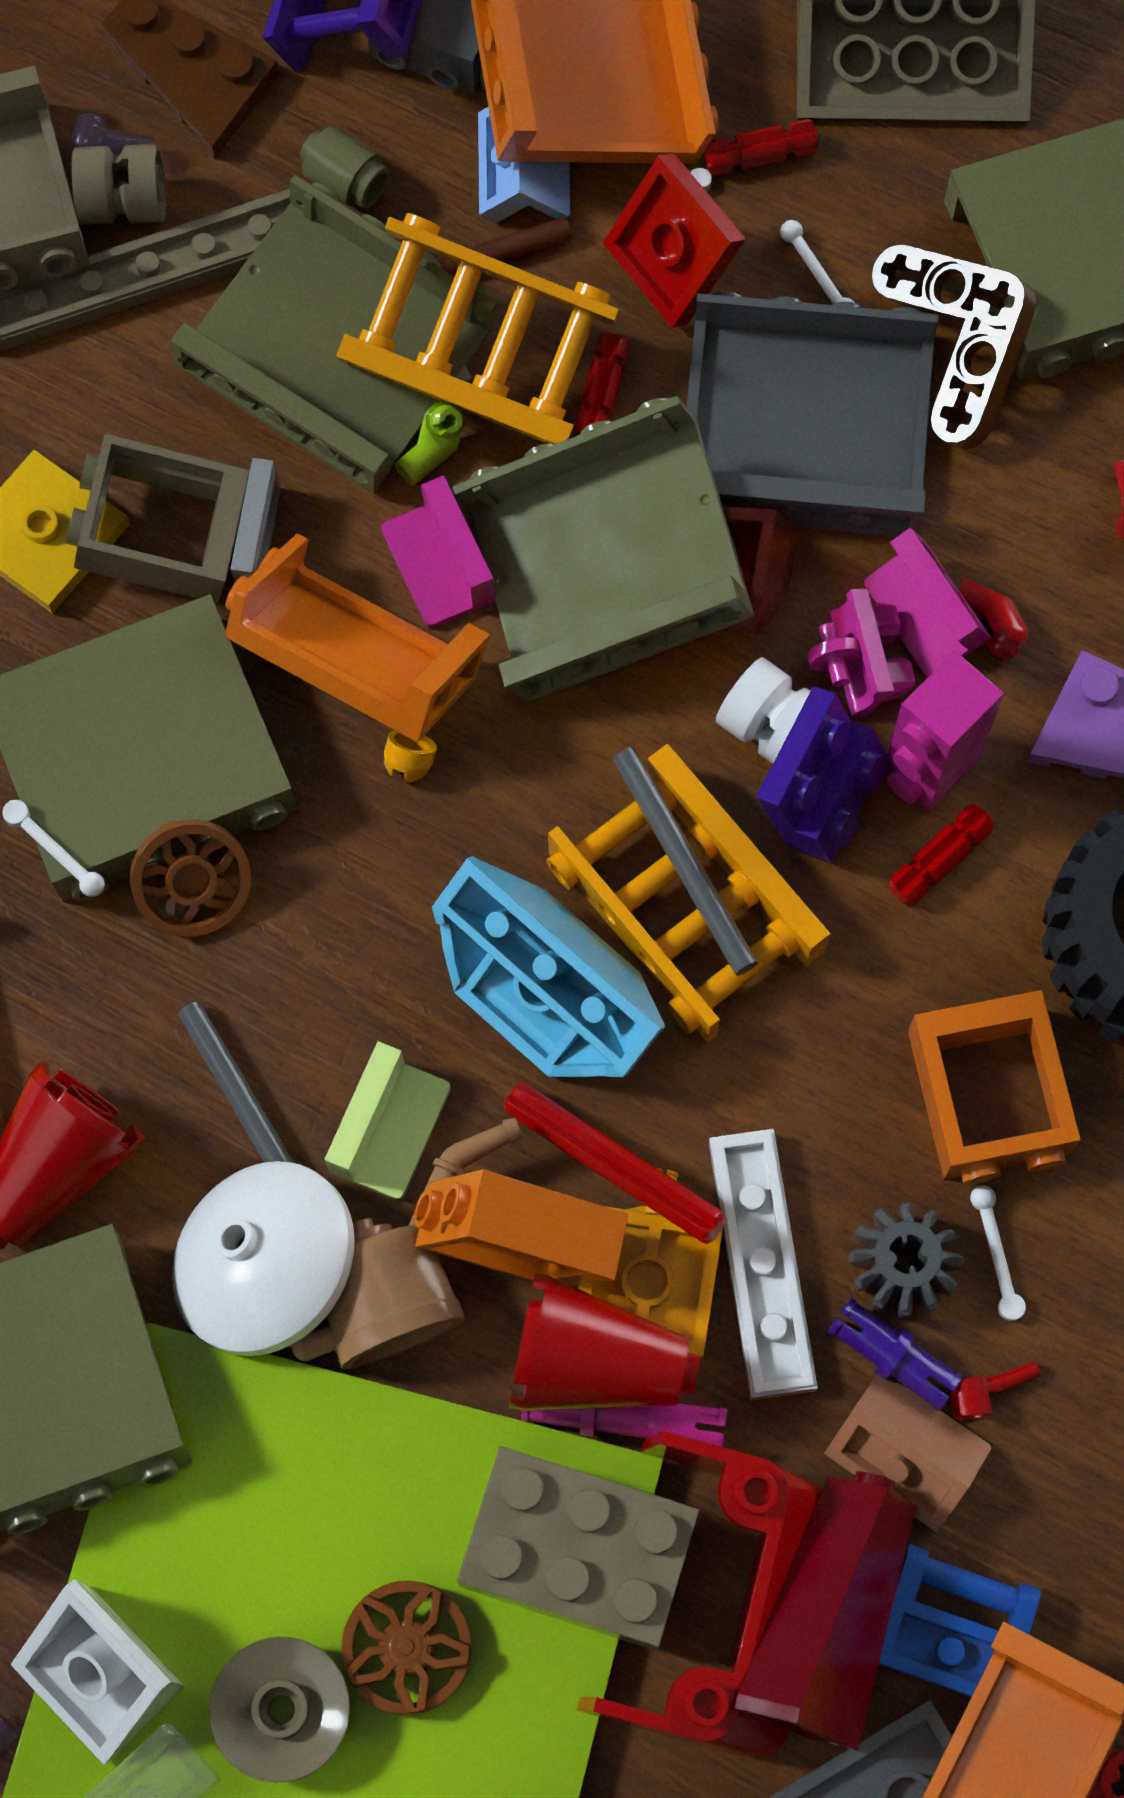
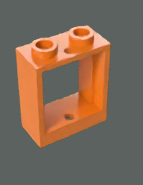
(982, 1023)
(519, 1228)

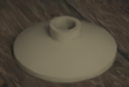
(243, 1701)

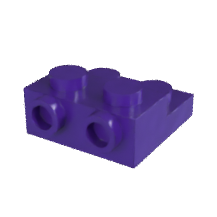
(822, 777)

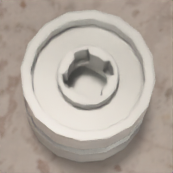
(762, 707)

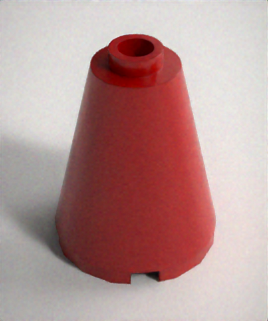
(56, 1151)
(597, 1355)

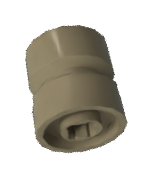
(98, 189)

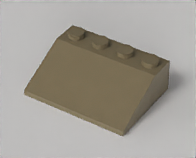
(915, 59)

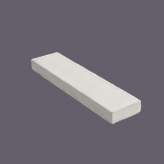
(762, 1265)

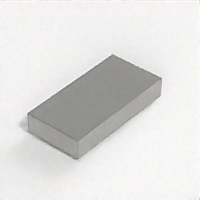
(256, 518)

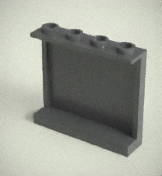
(815, 409)

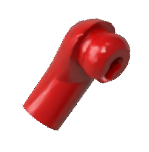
(1001, 615)

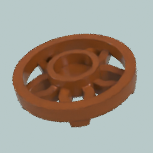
(190, 878)
(406, 1647)

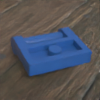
(942, 1645)

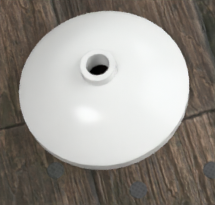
(283, 1272)

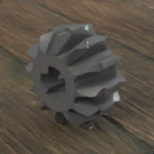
(929, 1259)

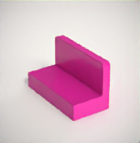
(439, 558)
(928, 604)

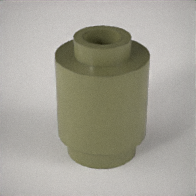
(344, 167)

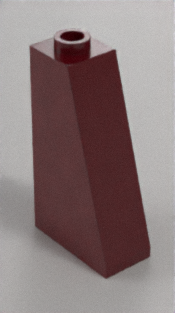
(832, 1614)

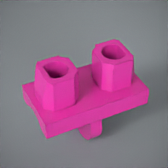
(855, 653)

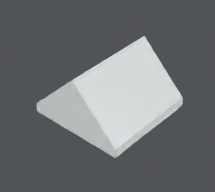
(94, 1671)

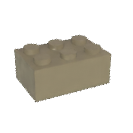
(578, 1548)

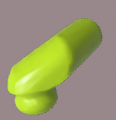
(436, 442)

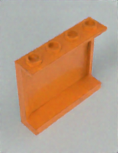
(595, 80)

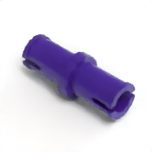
(894, 1354)

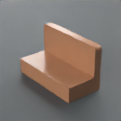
(912, 1444)

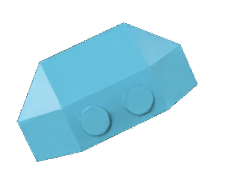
(543, 975)

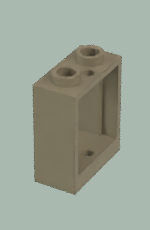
(168, 471)

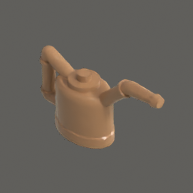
(396, 1290)

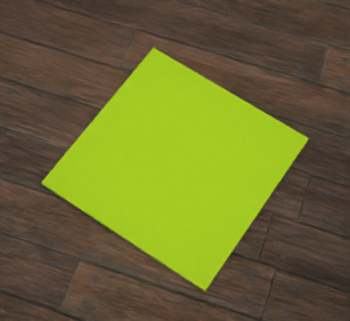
(280, 1526)

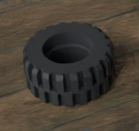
(1083, 930)

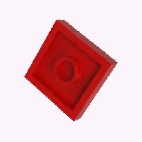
(673, 239)

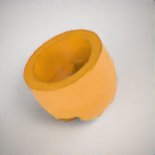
(408, 756)

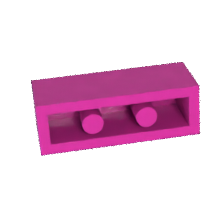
(941, 732)

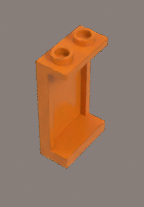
(350, 643)
(1032, 1726)

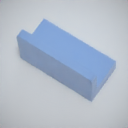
(512, 186)

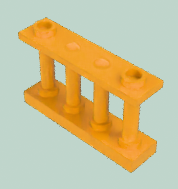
(432, 370)
(749, 884)

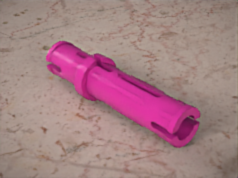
(637, 1421)

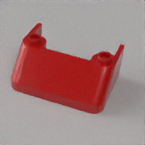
(703, 1699)

